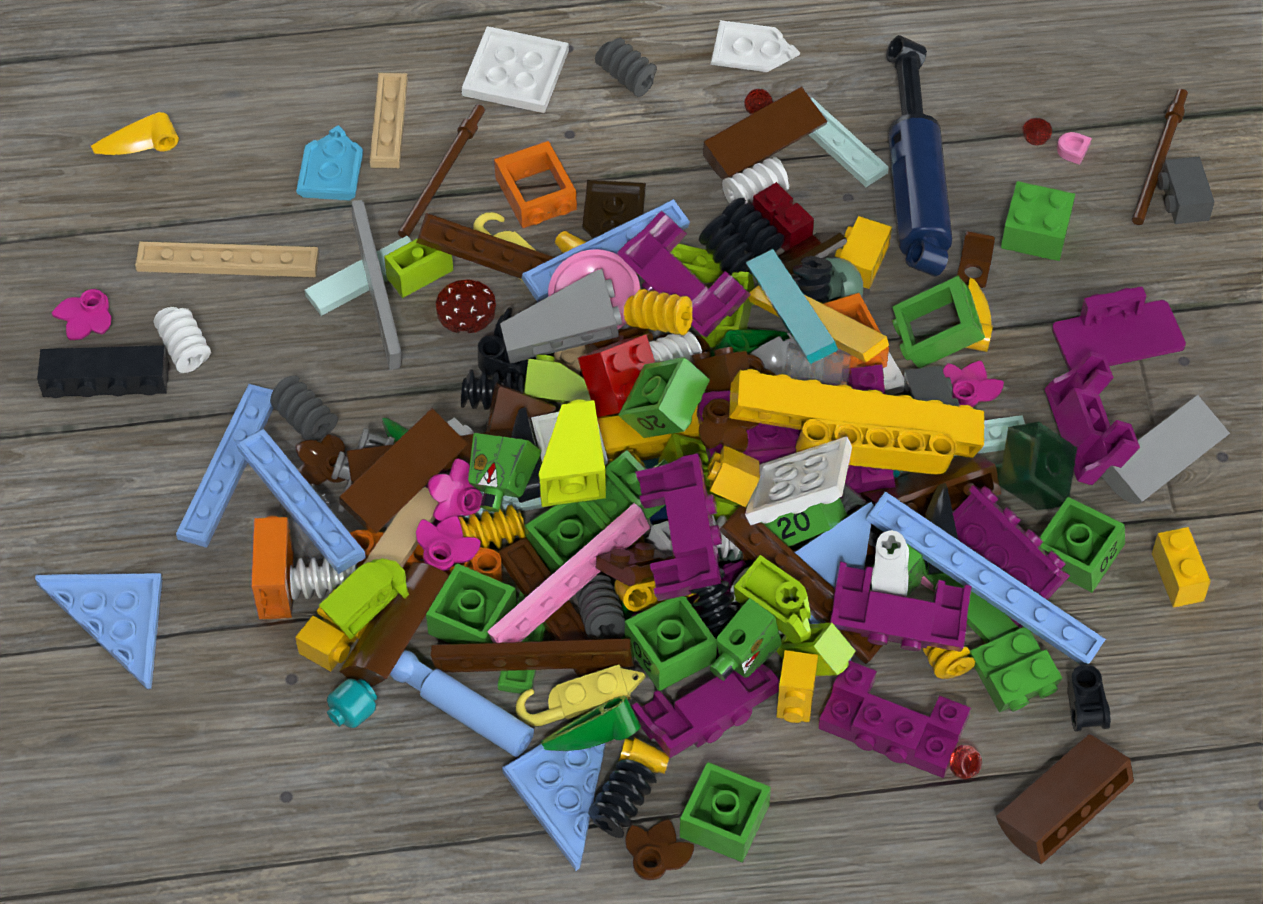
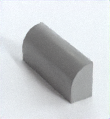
(1167, 451)

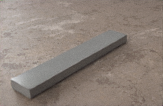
(376, 285)

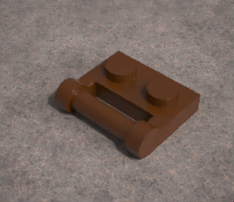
(631, 564)

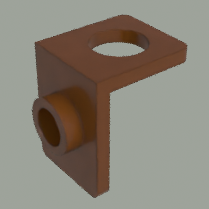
(976, 253)

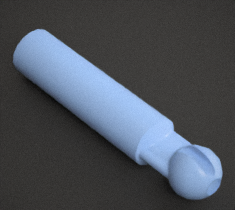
(464, 704)

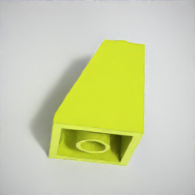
(574, 457)

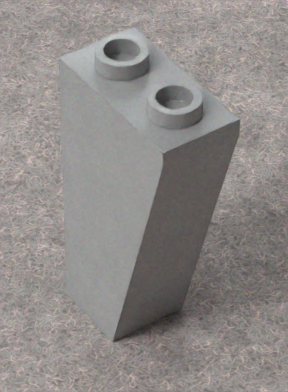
(564, 320)

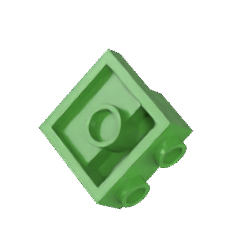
(1015, 670)

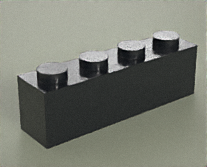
(103, 371)

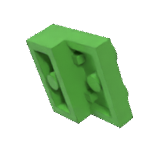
(622, 489)

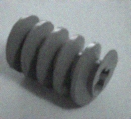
(626, 66)
(302, 409)
(601, 609)

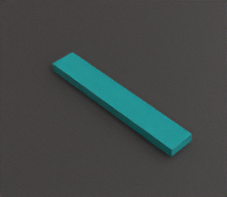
(792, 306)

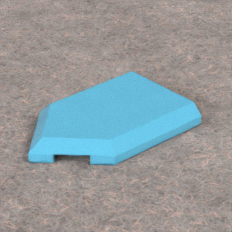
(330, 167)

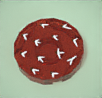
(465, 306)

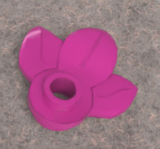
(84, 317)
(972, 383)
(451, 492)
(447, 541)

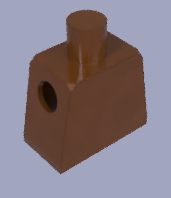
(506, 405)

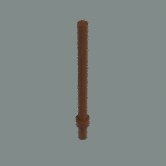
(1173, 116)
(465, 131)

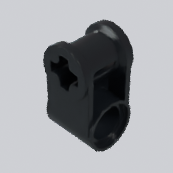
(499, 361)
(1090, 704)

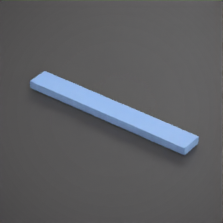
(987, 580)

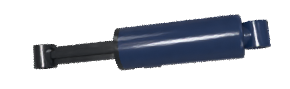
(918, 168)

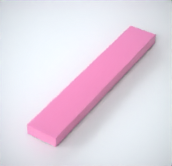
(568, 578)

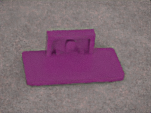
(1119, 328)

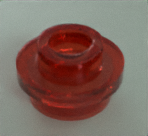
(757, 100)
(1037, 131)
(965, 762)

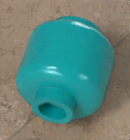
(351, 703)

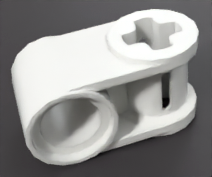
(891, 570)

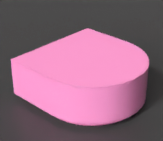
(1073, 146)

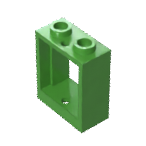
(948, 341)

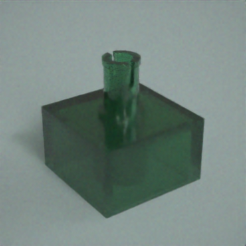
(1037, 466)

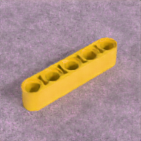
(883, 445)

